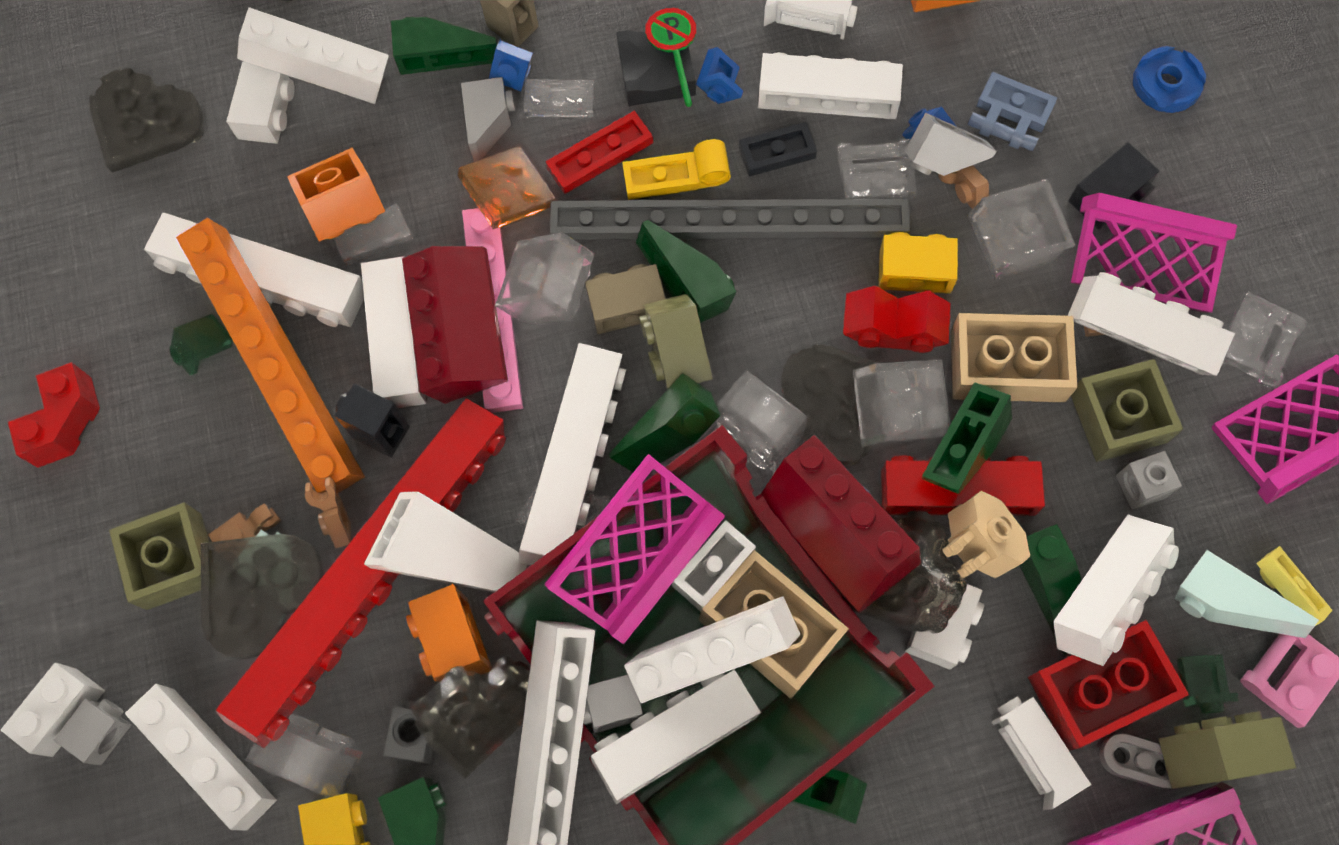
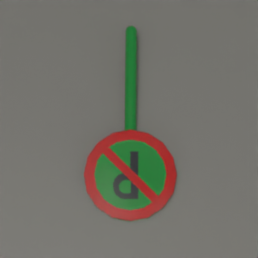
(671, 32)

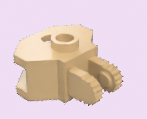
(986, 537)

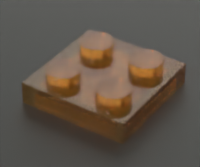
(506, 187)

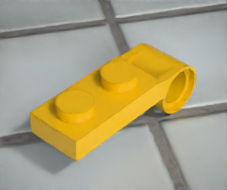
(678, 172)

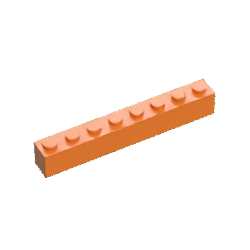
(269, 356)

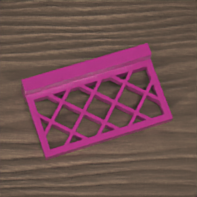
(1166, 224)
(1301, 465)
(654, 573)
(1176, 818)

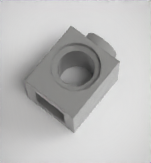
(1148, 480)
(611, 704)
(93, 731)

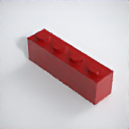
(1012, 481)

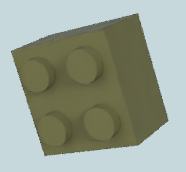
(676, 339)
(1126, 410)
(160, 555)
(1226, 749)

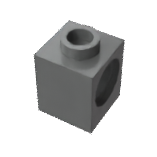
(396, 745)

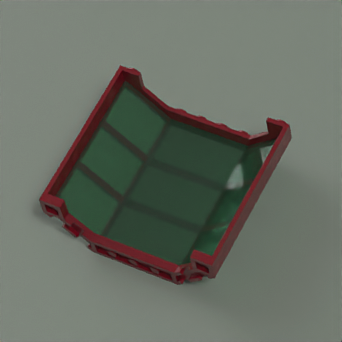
(793, 741)

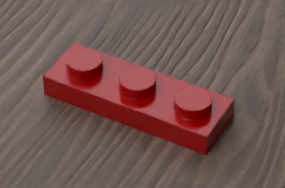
(599, 152)

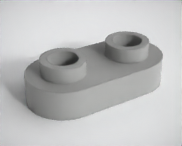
(1139, 760)

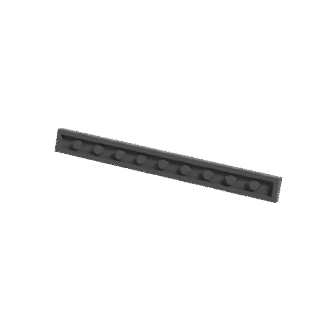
(732, 218)

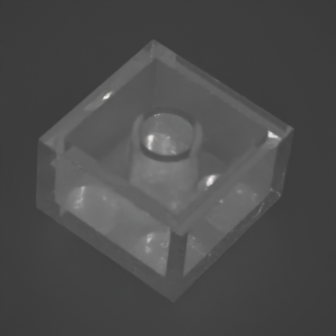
(1021, 229)
(545, 279)
(901, 402)
(761, 421)
(309, 758)

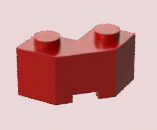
(902, 323)
(55, 430)

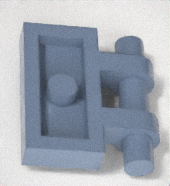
(1016, 103)

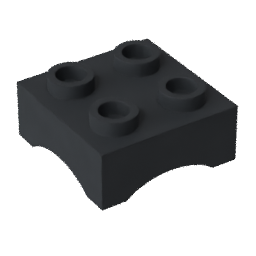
(649, 72)

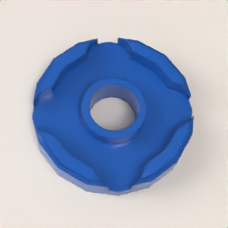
(1166, 96)

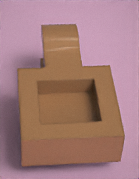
(969, 185)
(334, 518)
(240, 527)

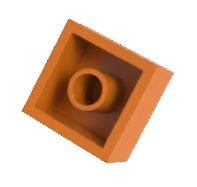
(336, 194)
(447, 633)

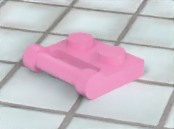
(1302, 684)

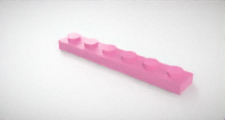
(480, 233)

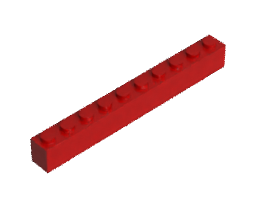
(349, 589)

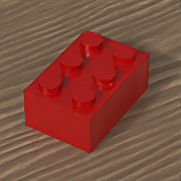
(1095, 700)

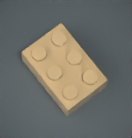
(1015, 355)
(760, 582)

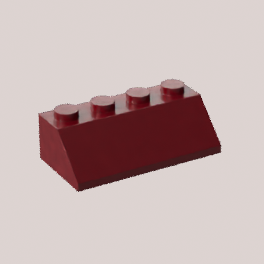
(454, 321)
(840, 524)

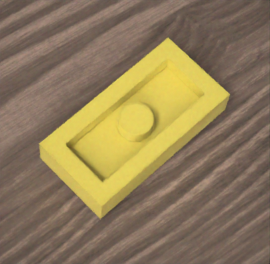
(1282, 574)

